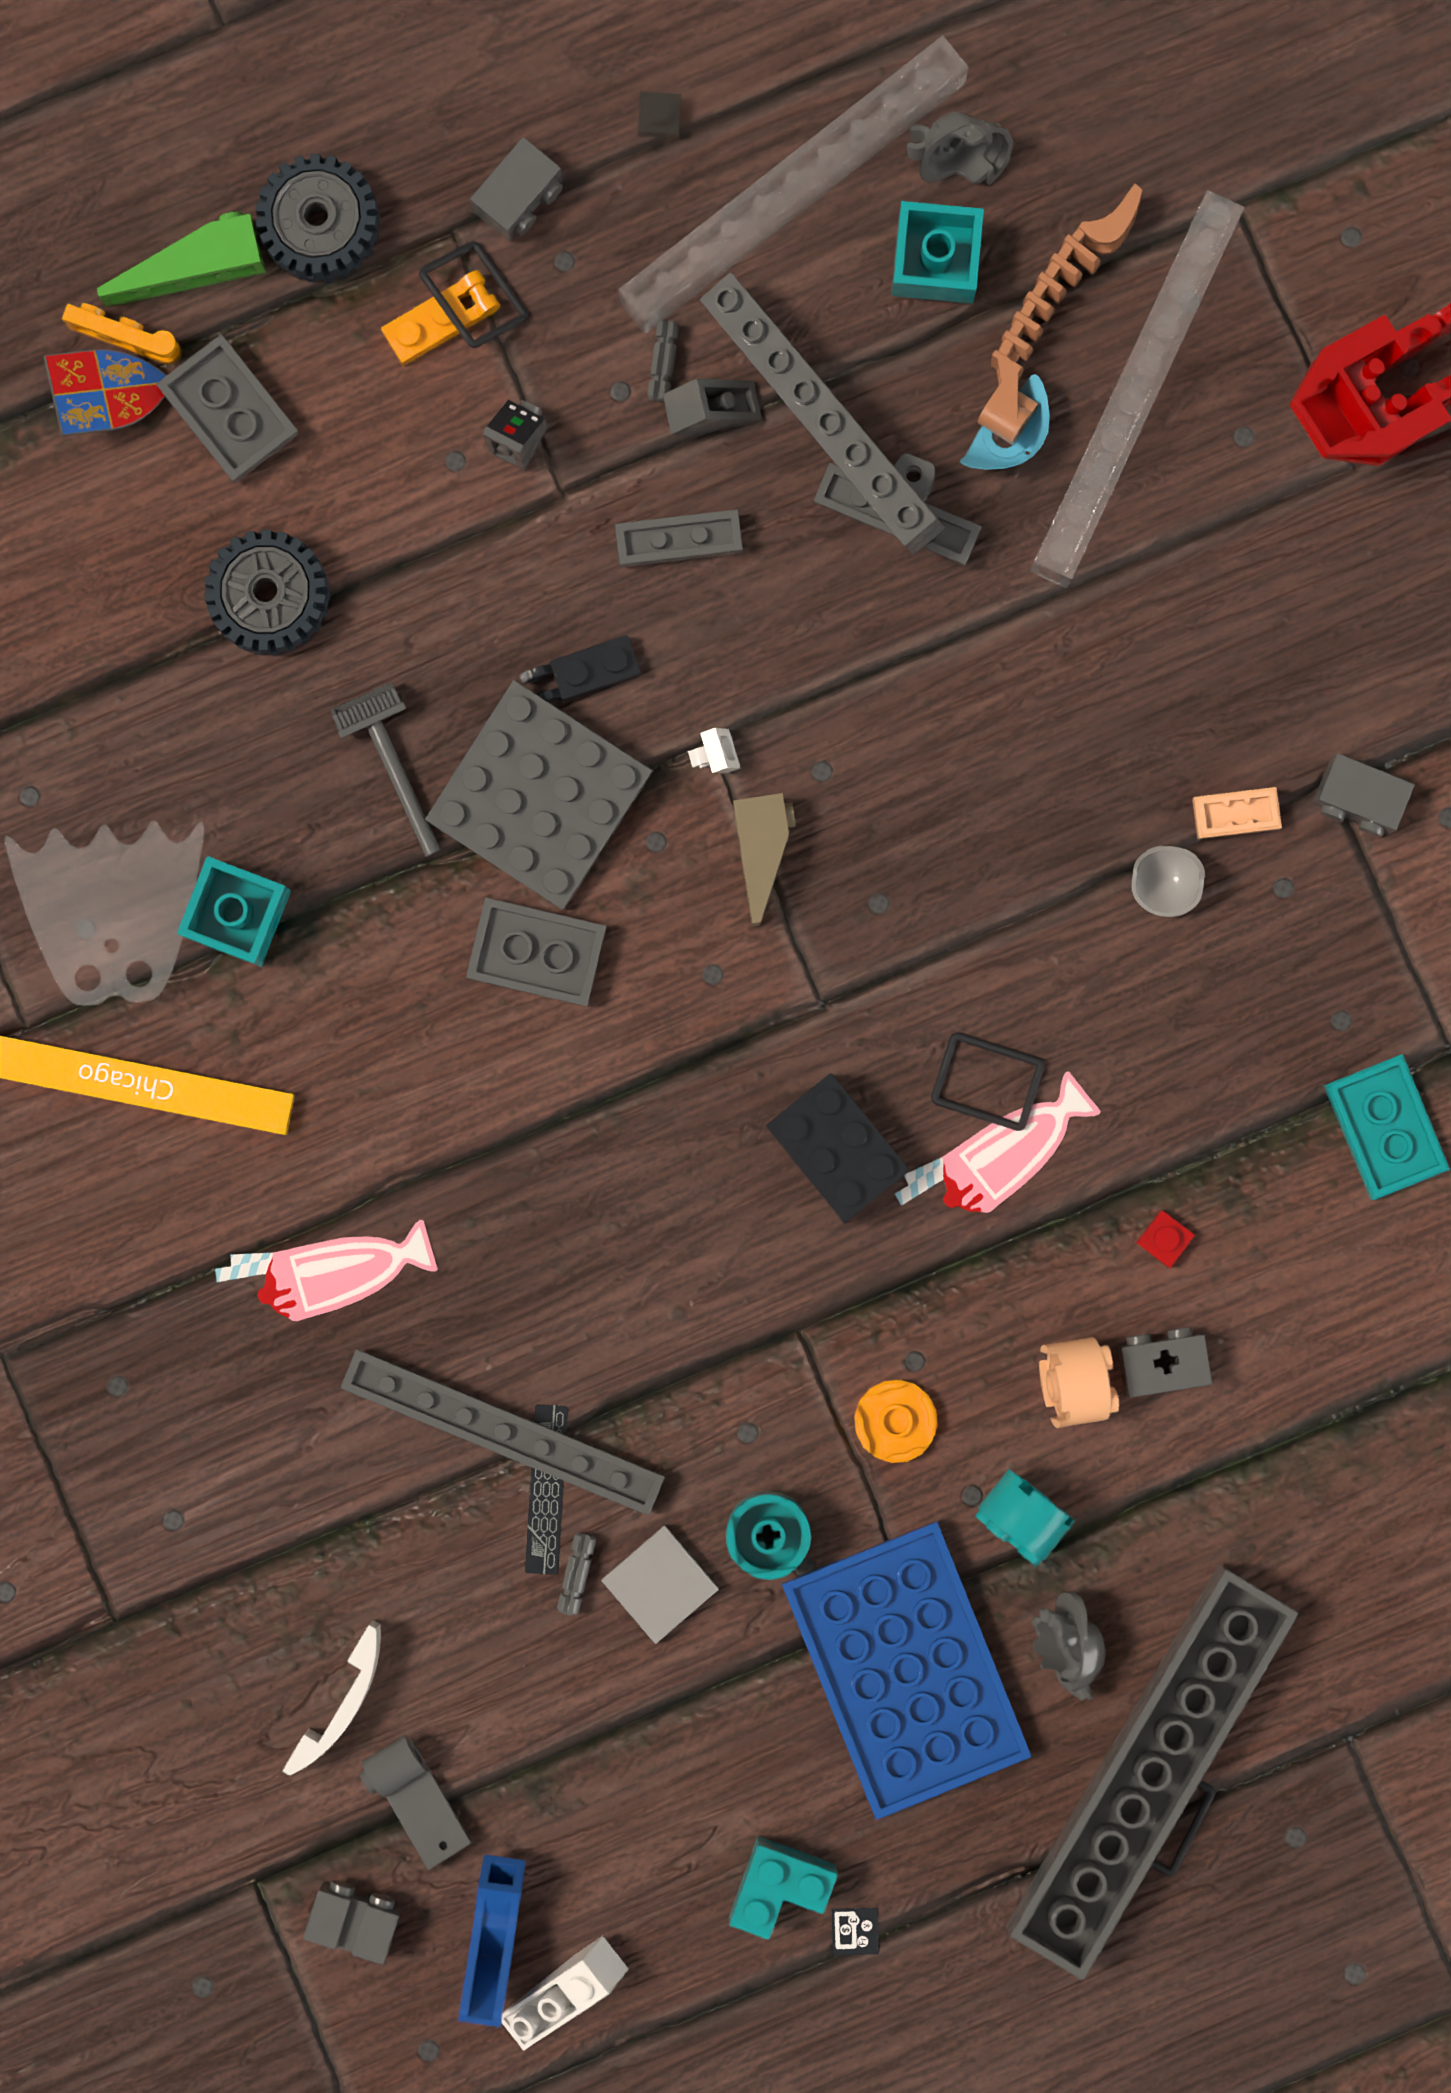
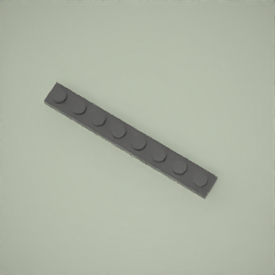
(502, 1432)

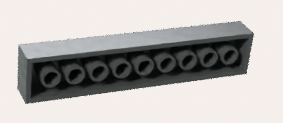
(1150, 1772)

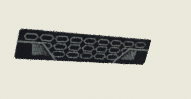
(545, 1503)

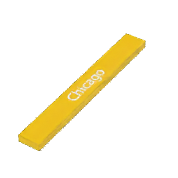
(145, 1085)

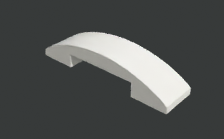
(313, 1744)

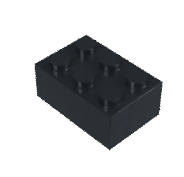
(837, 1148)

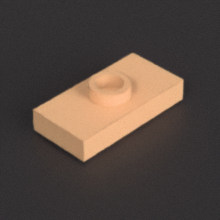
(1237, 813)

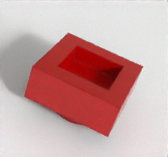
(1165, 1239)

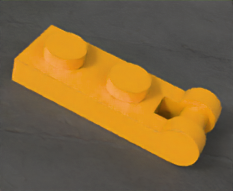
(428, 324)
(122, 334)

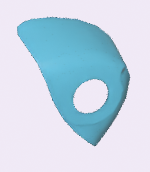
(987, 455)

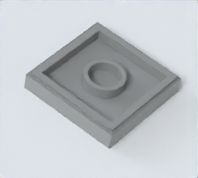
(660, 1584)

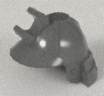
(961, 147)

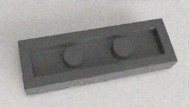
(678, 538)

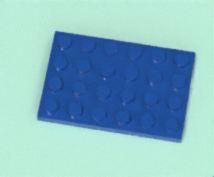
(906, 1670)

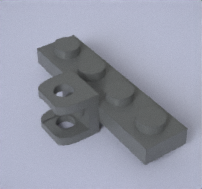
(842, 497)

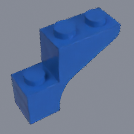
(492, 1940)

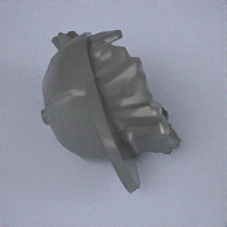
(1070, 1644)

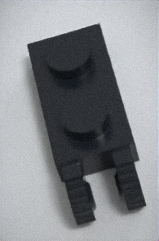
(587, 670)

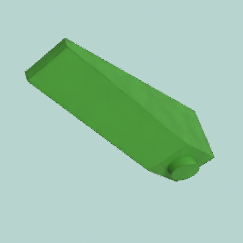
(205, 257)

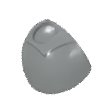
(1168, 881)

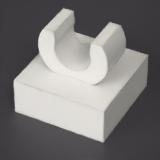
(717, 752)

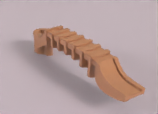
(1008, 408)

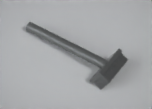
(368, 712)

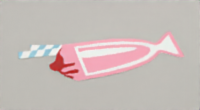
(1000, 1159)
(330, 1272)

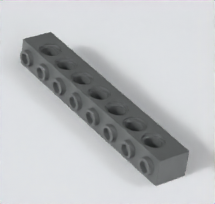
(822, 414)

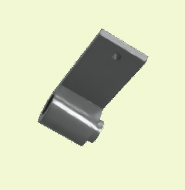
(416, 1799)

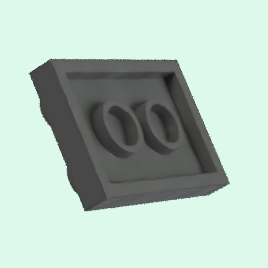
(227, 409)
(536, 952)

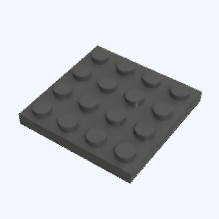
(539, 794)

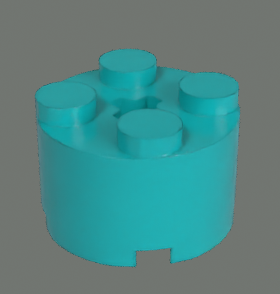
(1024, 1517)
(787, 1548)

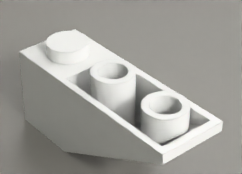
(565, 1993)

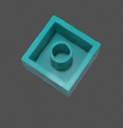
(937, 252)
(234, 911)

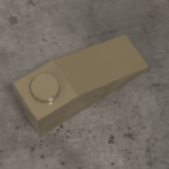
(762, 838)

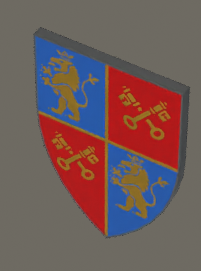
(101, 390)

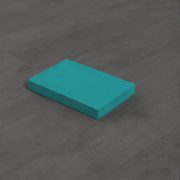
(1386, 1127)

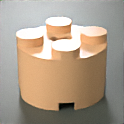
(1078, 1381)

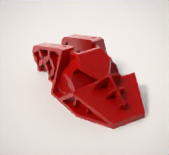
(1347, 410)

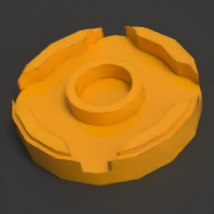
(895, 1421)

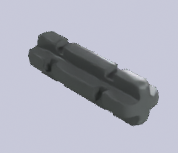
(663, 360)
(576, 1573)

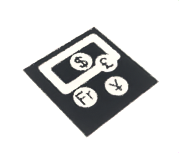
(855, 1931)

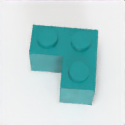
(779, 1875)

